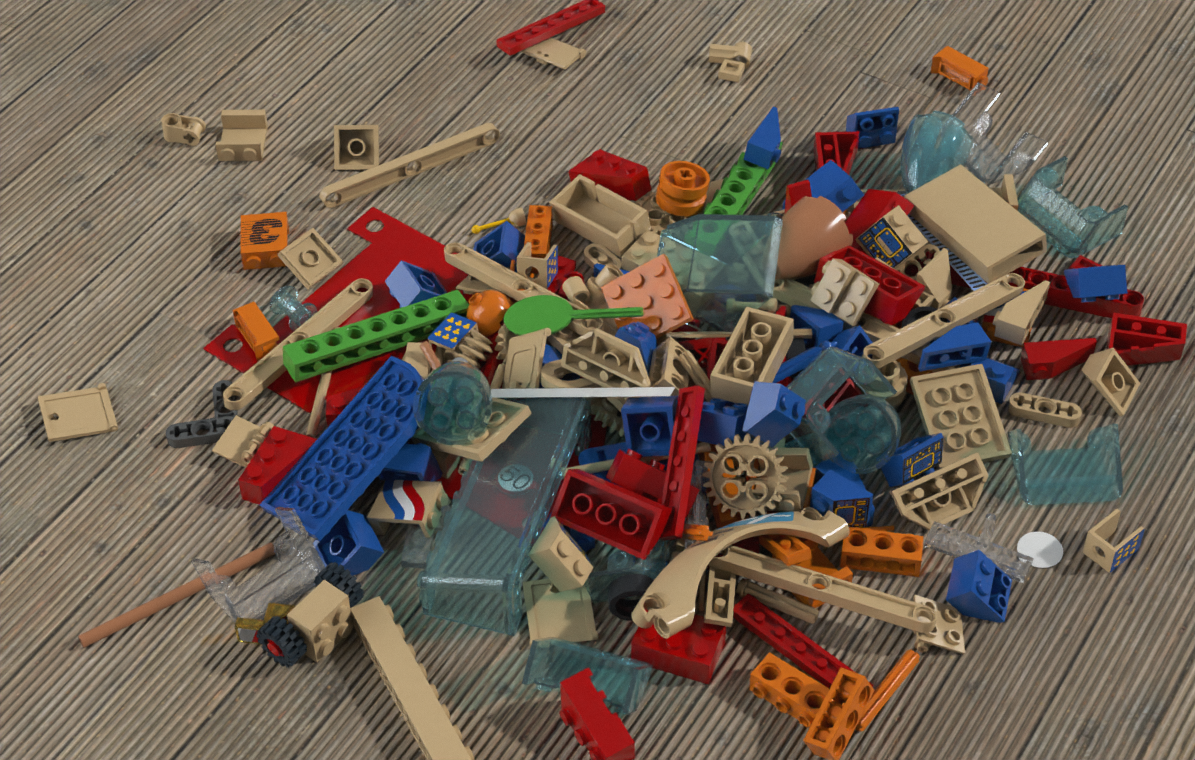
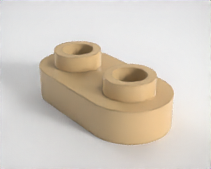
(599, 254)

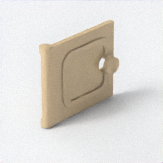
(525, 360)
(79, 413)
(558, 613)

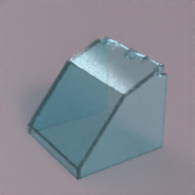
(723, 264)

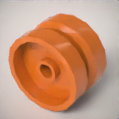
(682, 188)

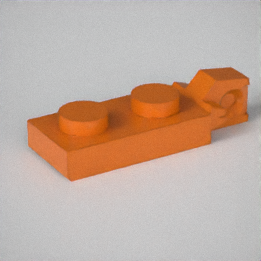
(786, 548)

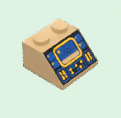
(892, 238)
(561, 557)

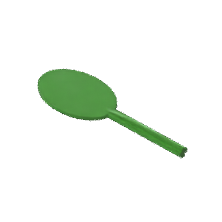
(555, 313)

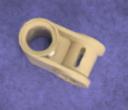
(181, 128)

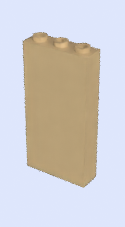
(976, 224)

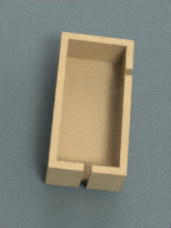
(600, 215)

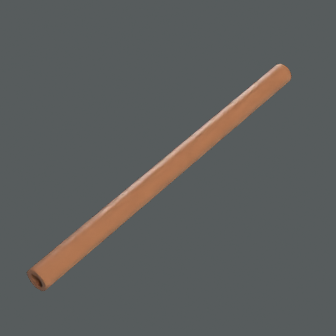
(172, 597)

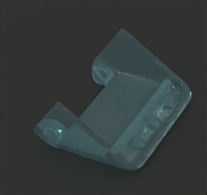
(1069, 474)

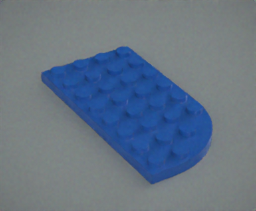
(350, 450)

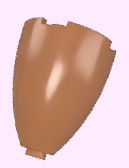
(808, 233)

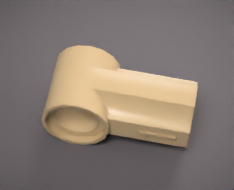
(739, 52)

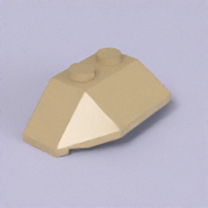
(605, 361)
(943, 493)

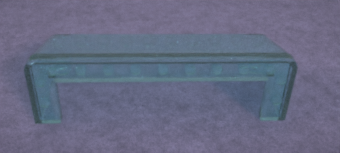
(500, 515)

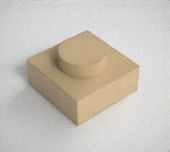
(731, 70)

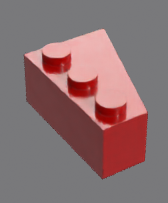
(1146, 339)
(272, 462)
(643, 477)
(592, 720)

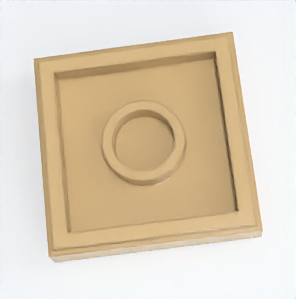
(310, 258)

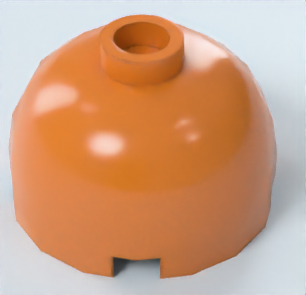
(488, 310)

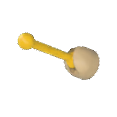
(516, 218)

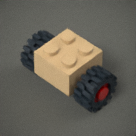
(316, 621)

